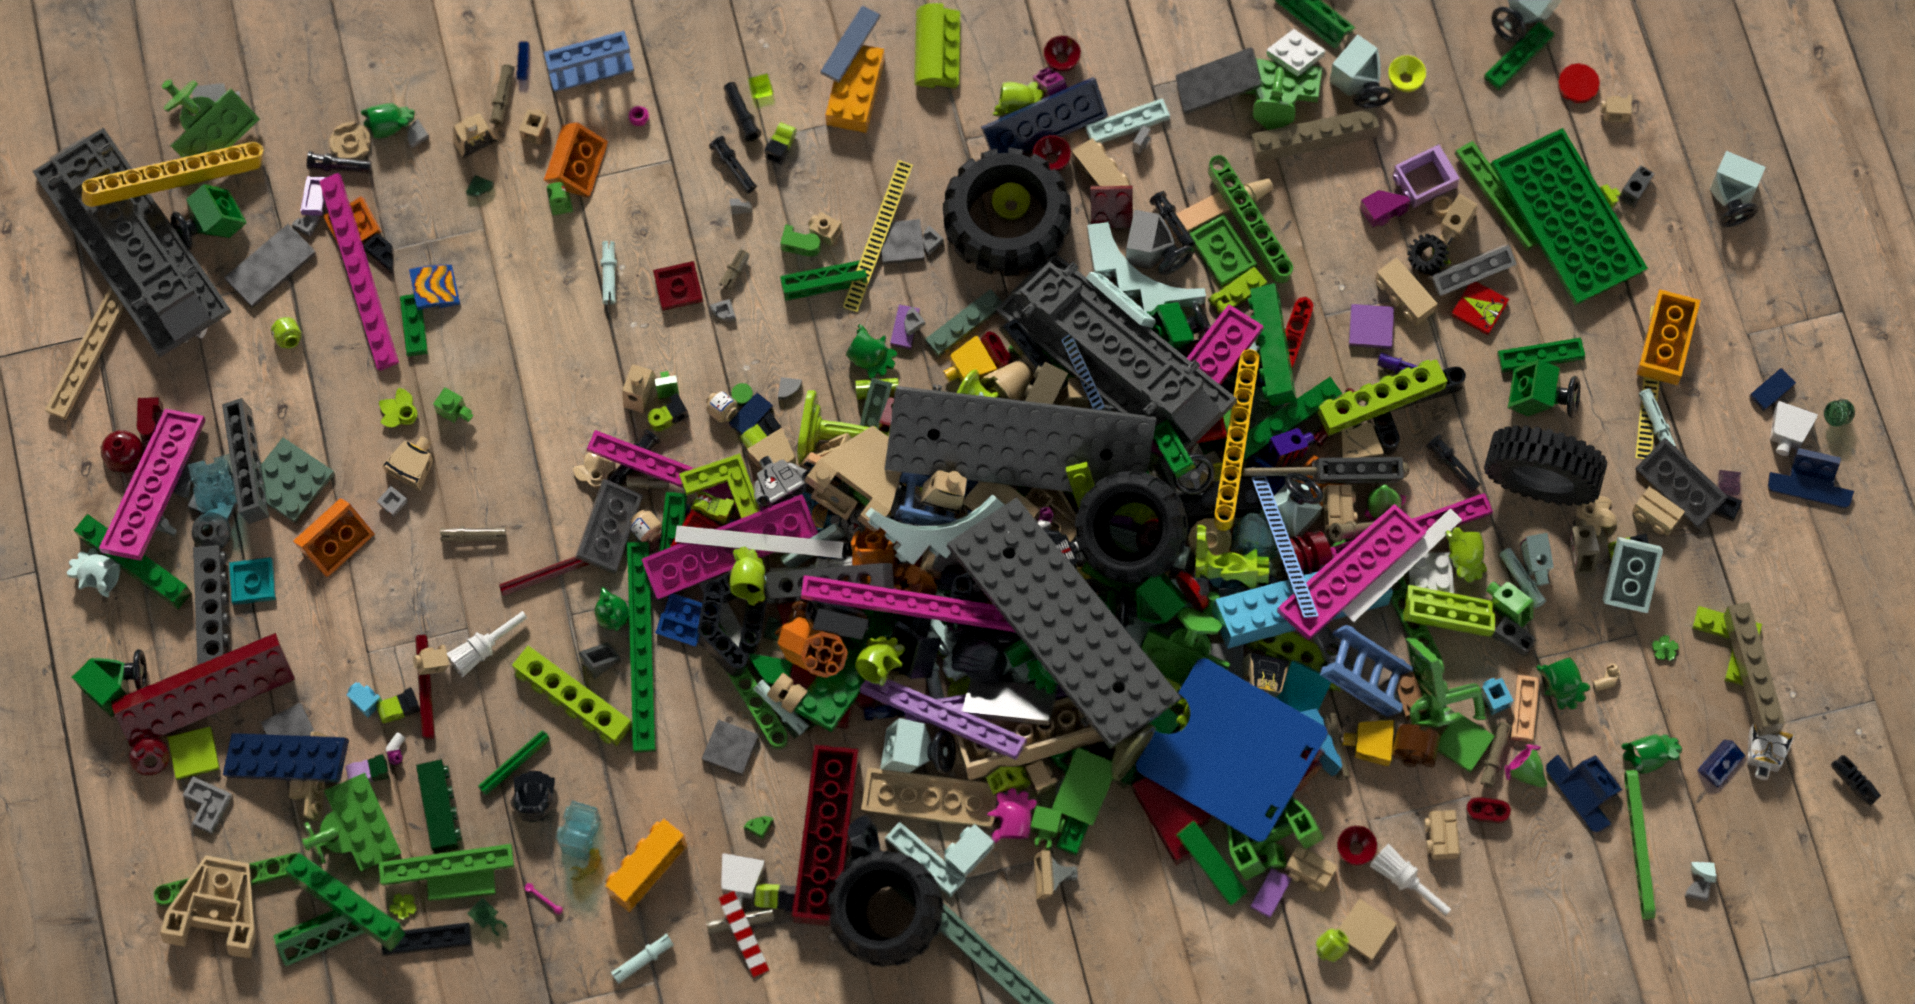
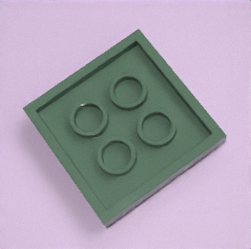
(293, 479)

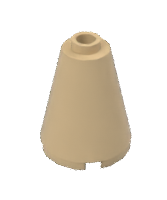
(1009, 380)

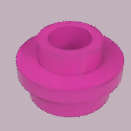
(638, 110)

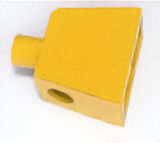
(967, 358)
(1372, 741)

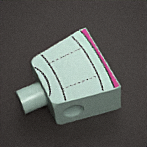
(1537, 548)

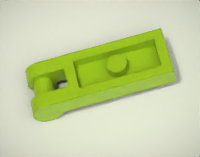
(1238, 290)

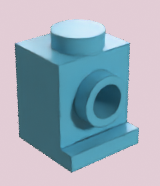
(1496, 687)
(363, 698)

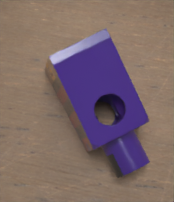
(1287, 448)

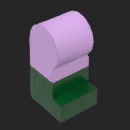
(374, 768)

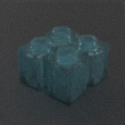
(205, 475)
(1254, 534)
(579, 829)

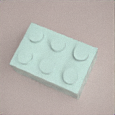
(1632, 575)

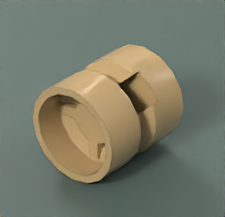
(794, 695)

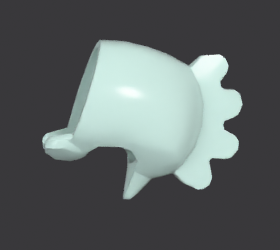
(95, 571)

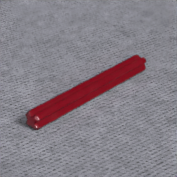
(541, 575)
(425, 694)

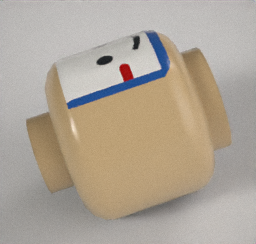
(721, 406)
(646, 526)

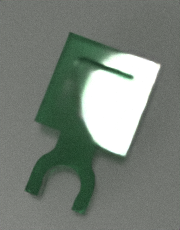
(485, 915)

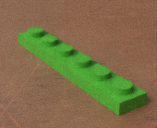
(1491, 186)
(446, 864)

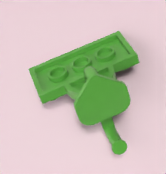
(1280, 91)
(215, 123)
(1179, 653)
(1435, 691)
(357, 823)

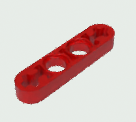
(1294, 335)

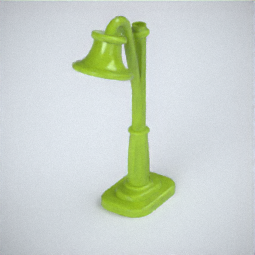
(814, 428)

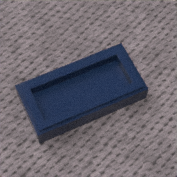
(1772, 389)
(751, 414)

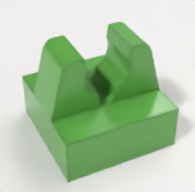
(666, 385)
(1275, 856)

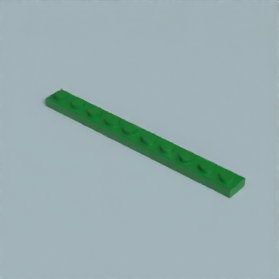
(641, 649)

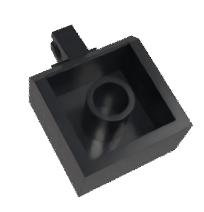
(920, 647)

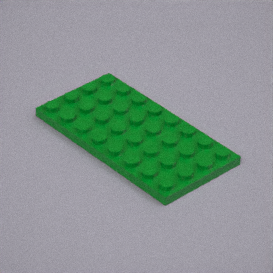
(1569, 216)

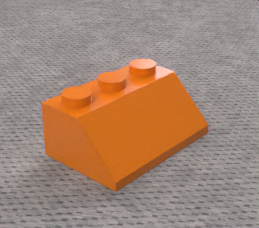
(576, 159)
(334, 537)

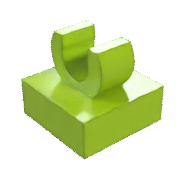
(1610, 195)

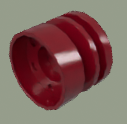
(1311, 551)

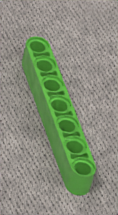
(1249, 208)

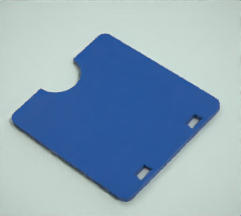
(1234, 751)

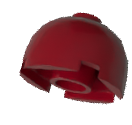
(121, 451)

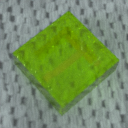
(760, 86)

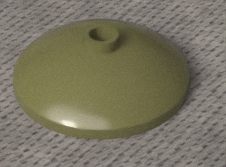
(1130, 750)

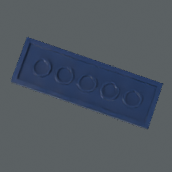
(1048, 117)
(286, 757)

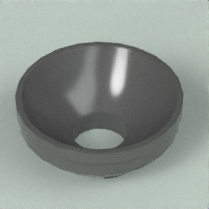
(221, 530)

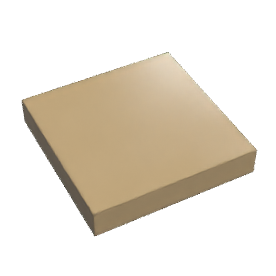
(1366, 929)

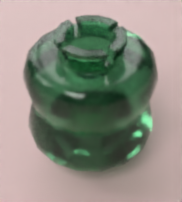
(1839, 412)

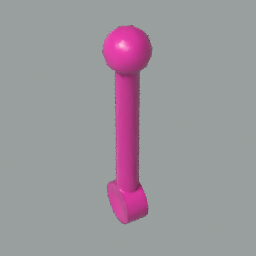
(530, 888)

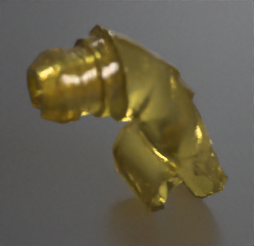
(593, 863)

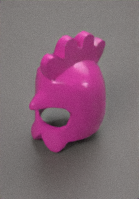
(1013, 815)

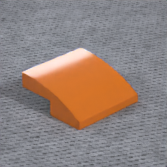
(363, 217)

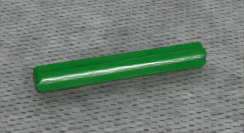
(514, 762)

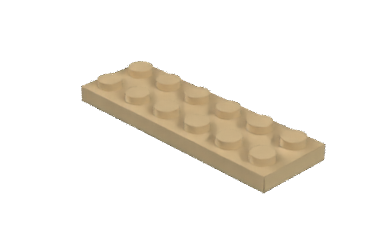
(928, 798)

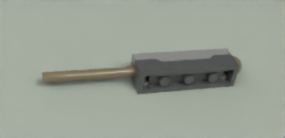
(1343, 470)

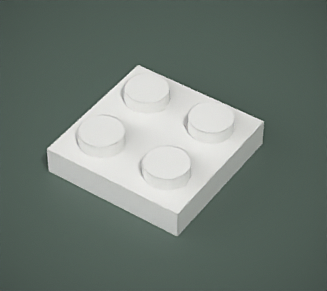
(1295, 52)
(1433, 572)

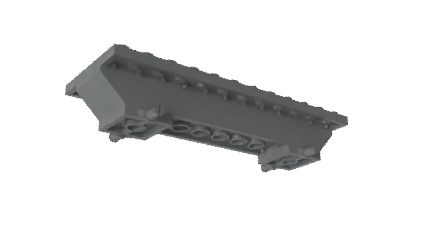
(133, 247)
(1126, 360)
(1012, 439)
(1063, 623)

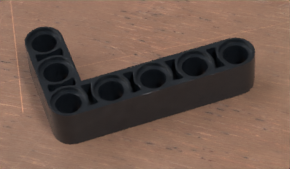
(1390, 431)

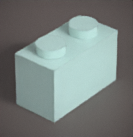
(968, 850)

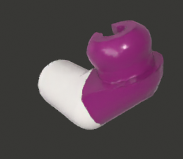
(1045, 518)
(393, 751)

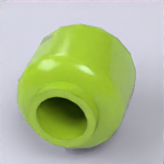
(286, 332)
(1332, 945)

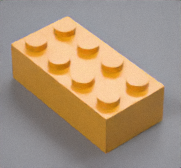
(854, 96)
(1668, 337)
(646, 864)

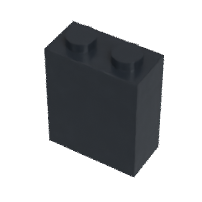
(837, 619)

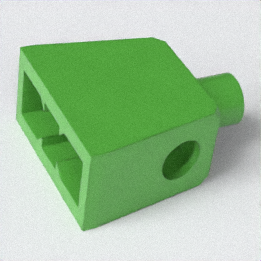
(1511, 603)

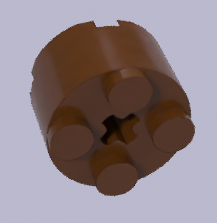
(913, 579)
(1416, 746)

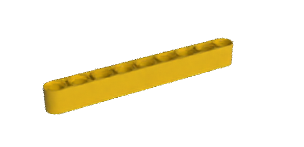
(172, 174)
(1234, 448)

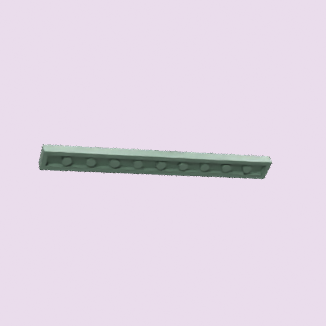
(986, 957)

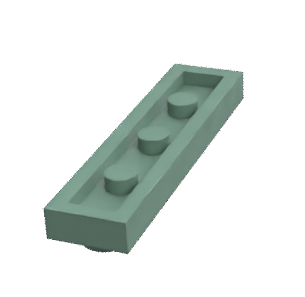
(963, 323)

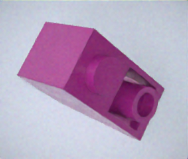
(1049, 82)
(1382, 206)

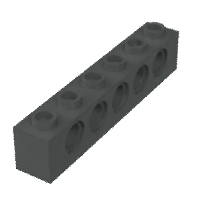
(245, 461)
(203, 559)
(778, 582)

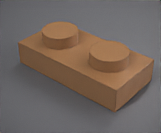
(1408, 693)

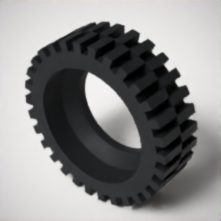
(1545, 465)

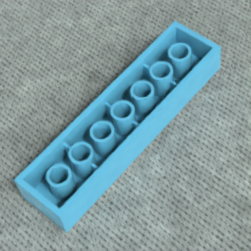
(1254, 613)

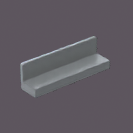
(1473, 269)

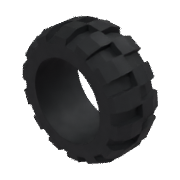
(998, 253)

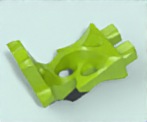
(1229, 568)

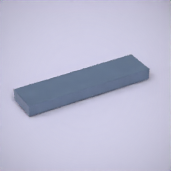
(850, 44)

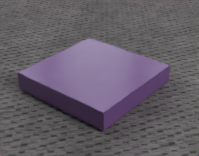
(1371, 326)

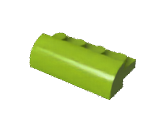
(937, 46)
(1449, 611)

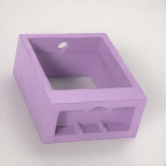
(1442, 164)

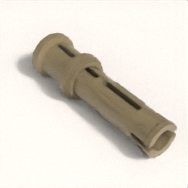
(1349, 530)

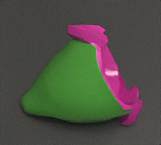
(1381, 500)
(1527, 767)

